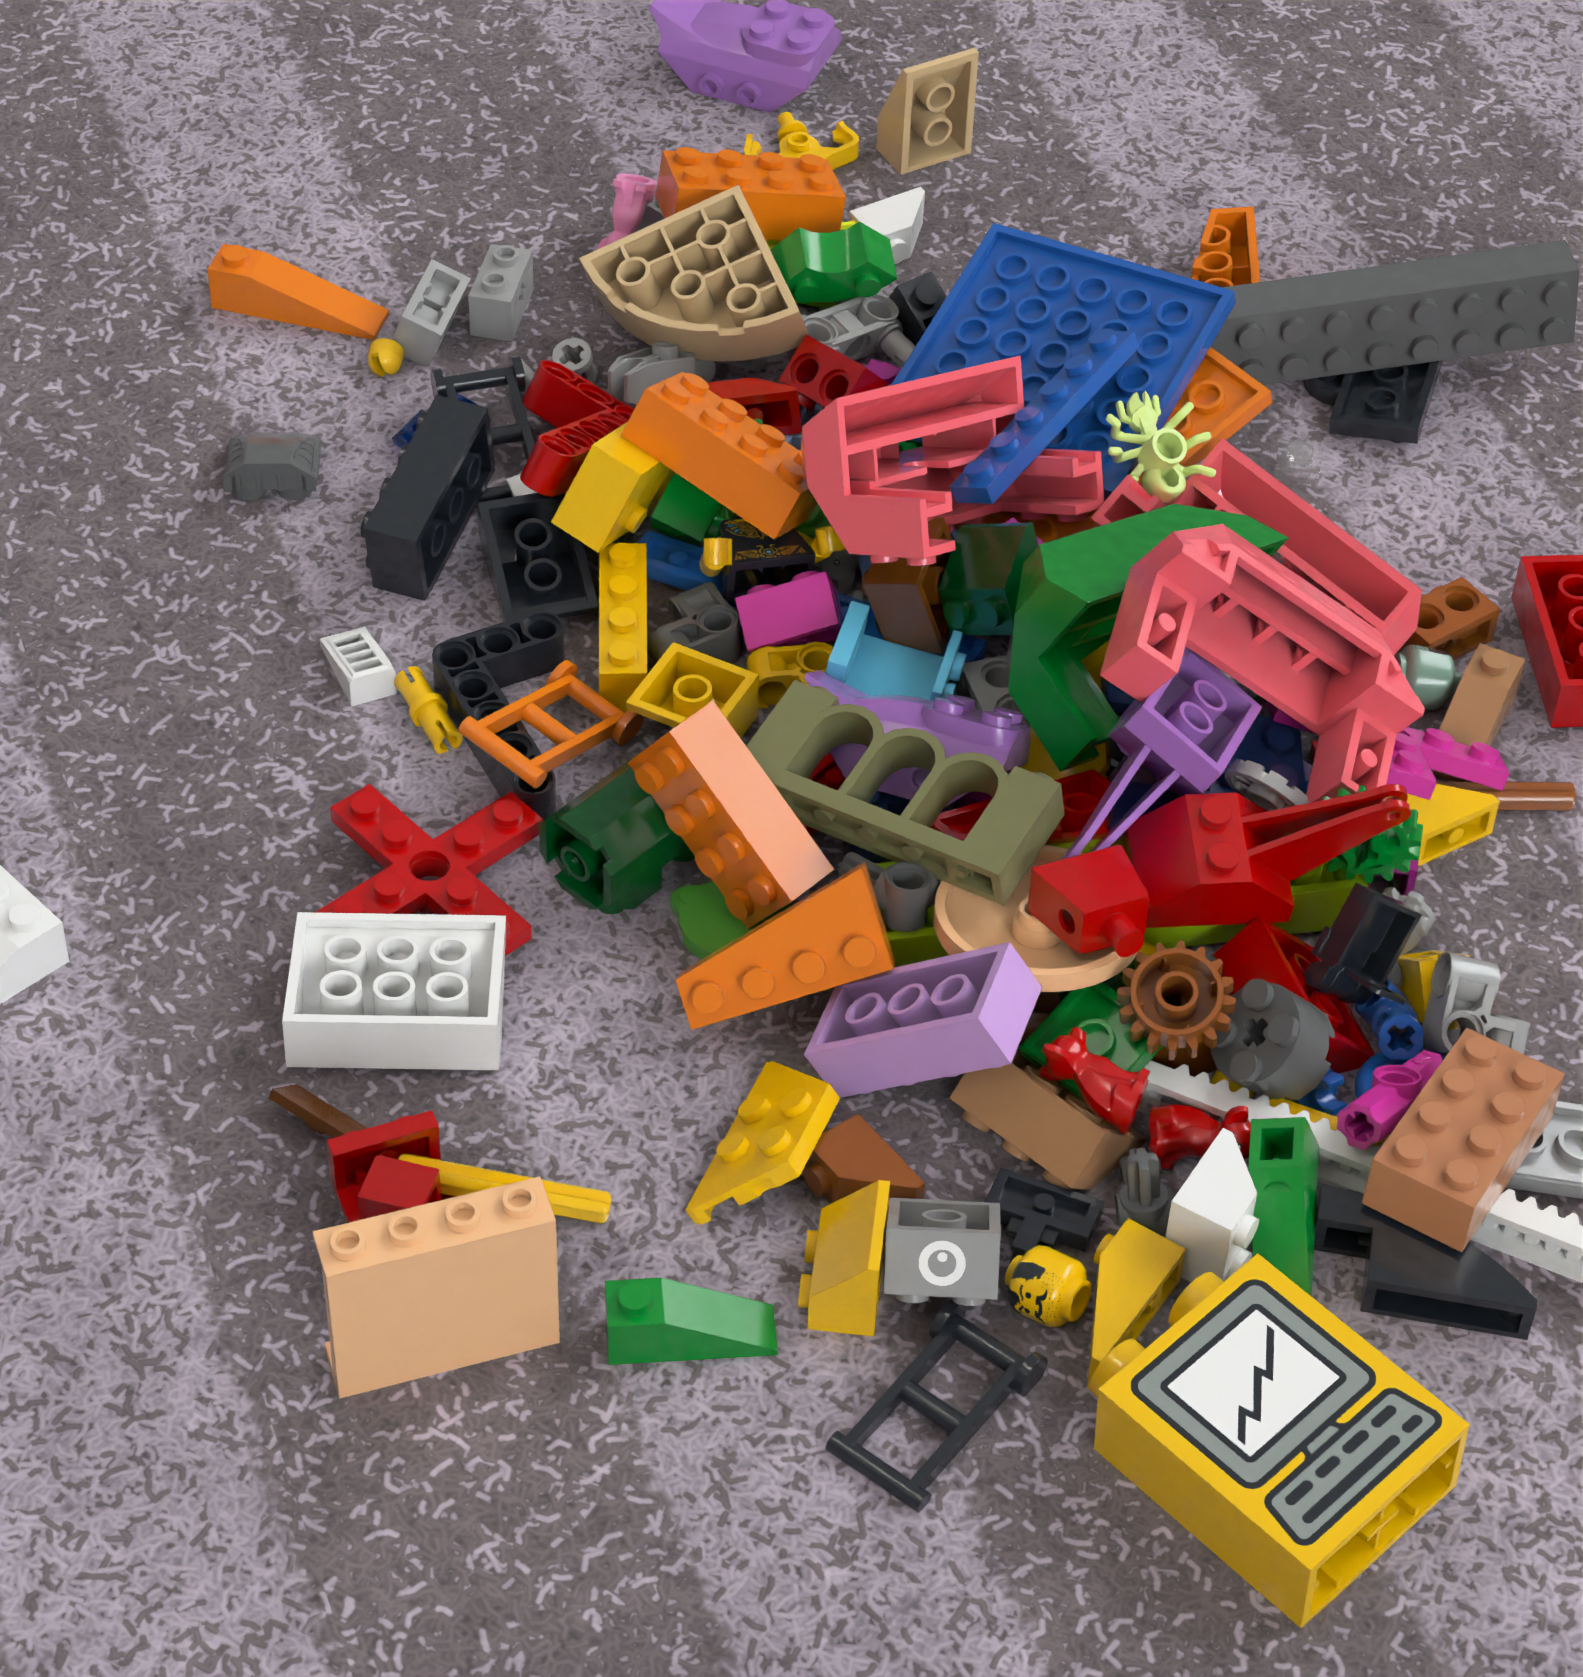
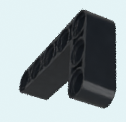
(470, 676)

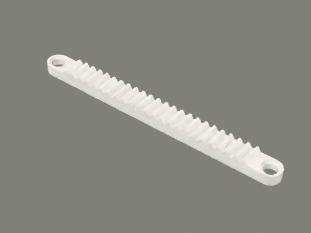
(1509, 1226)

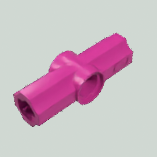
(1384, 1105)

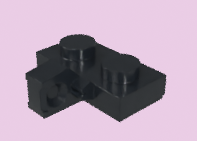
(1043, 1213)

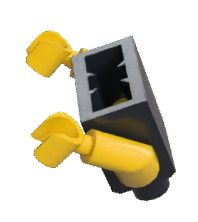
(751, 558)

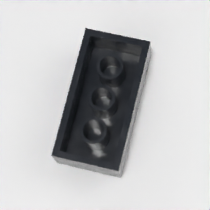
(429, 497)

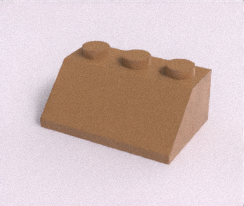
(1044, 1123)

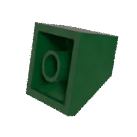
(985, 577)

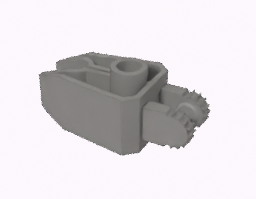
(643, 368)

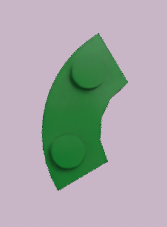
(835, 263)

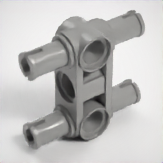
(860, 329)

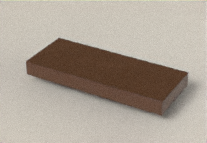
(314, 1111)

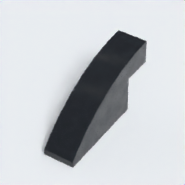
(1418, 1275)

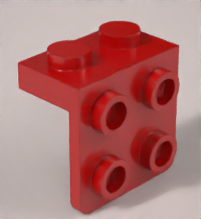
(354, 1152)

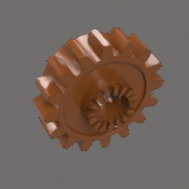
(1176, 1026)

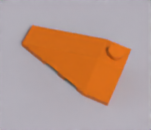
(273, 289)

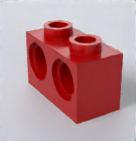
(826, 374)

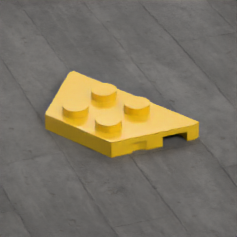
(767, 1139)

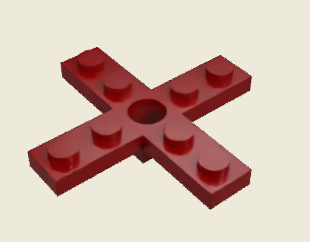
(453, 856)

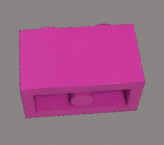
(791, 612)

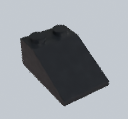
(533, 560)

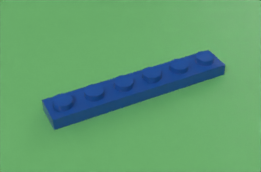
(1044, 417)

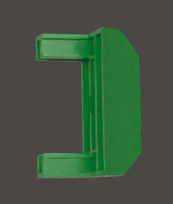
(1069, 610)

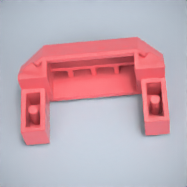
(1273, 637)

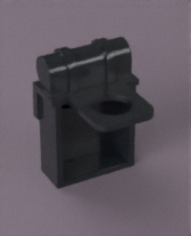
(1362, 947)

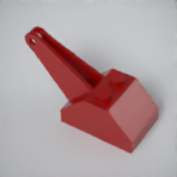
(1233, 861)

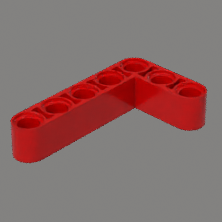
(581, 417)

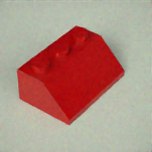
(1282, 959)

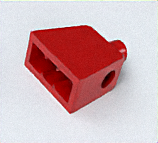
(1092, 901)

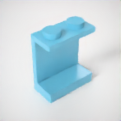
(891, 668)

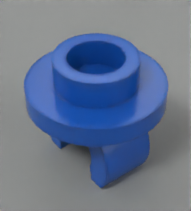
(1323, 1096)

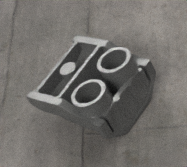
(272, 462)

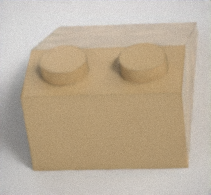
(929, 113)

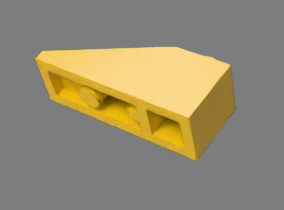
(1132, 1283)

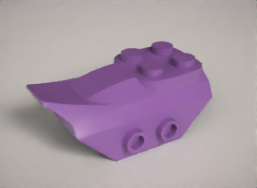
(745, 50)
(950, 720)

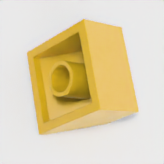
(690, 680)
(847, 1262)

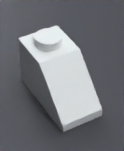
(895, 218)

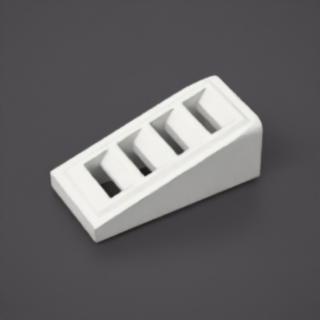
(359, 666)

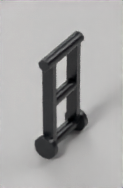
(514, 381)
(947, 1328)

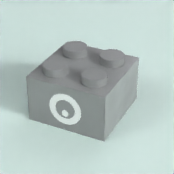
(942, 1250)

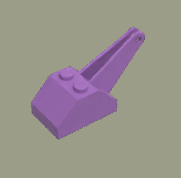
(1180, 735)

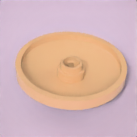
(972, 922)

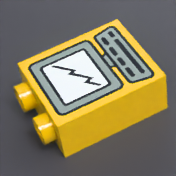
(1276, 1435)

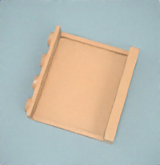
(440, 1286)

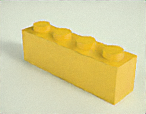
(622, 621)

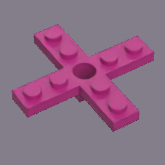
(1421, 751)

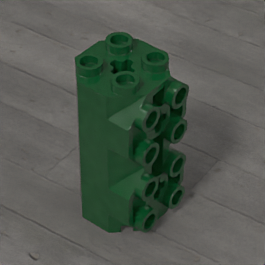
(611, 843)

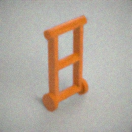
(560, 683)

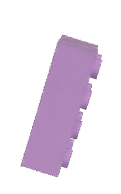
(924, 1021)

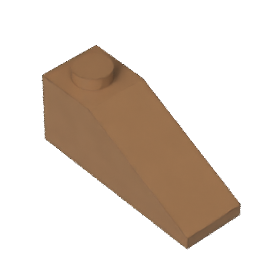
(1482, 698)

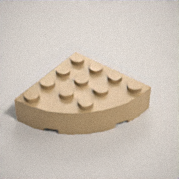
(700, 283)

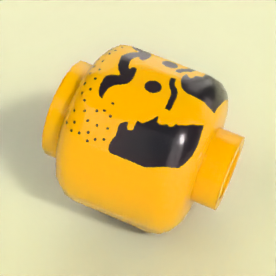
(1048, 1286)

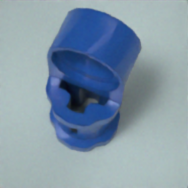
(1385, 1013)

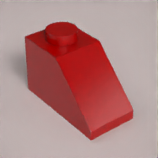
(765, 400)

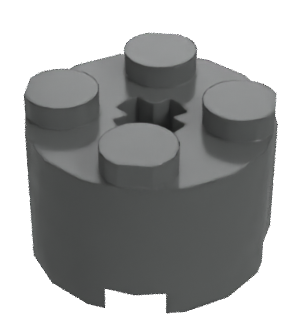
(1274, 1042)

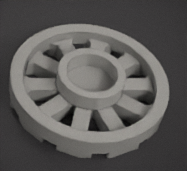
(1261, 788)

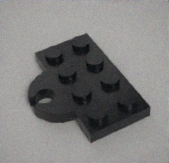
(1378, 402)

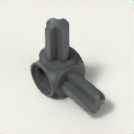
(901, 890)
(1142, 1193)

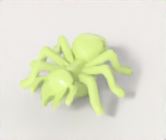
(1159, 450)

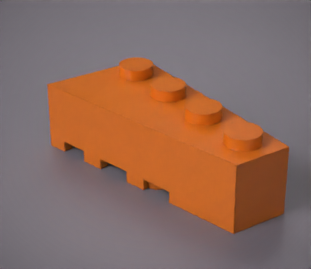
(1228, 249)
(803, 950)

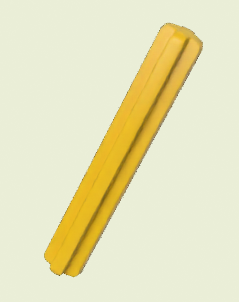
(565, 1199)

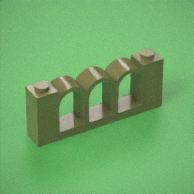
(995, 851)

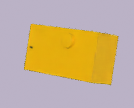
(612, 492)

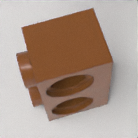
(1455, 619)

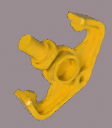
(796, 141)

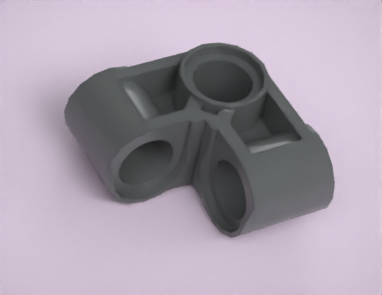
(701, 623)

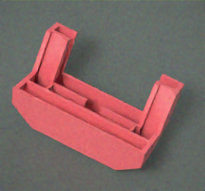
(886, 497)
(1315, 547)

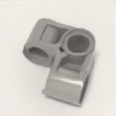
(1465, 991)

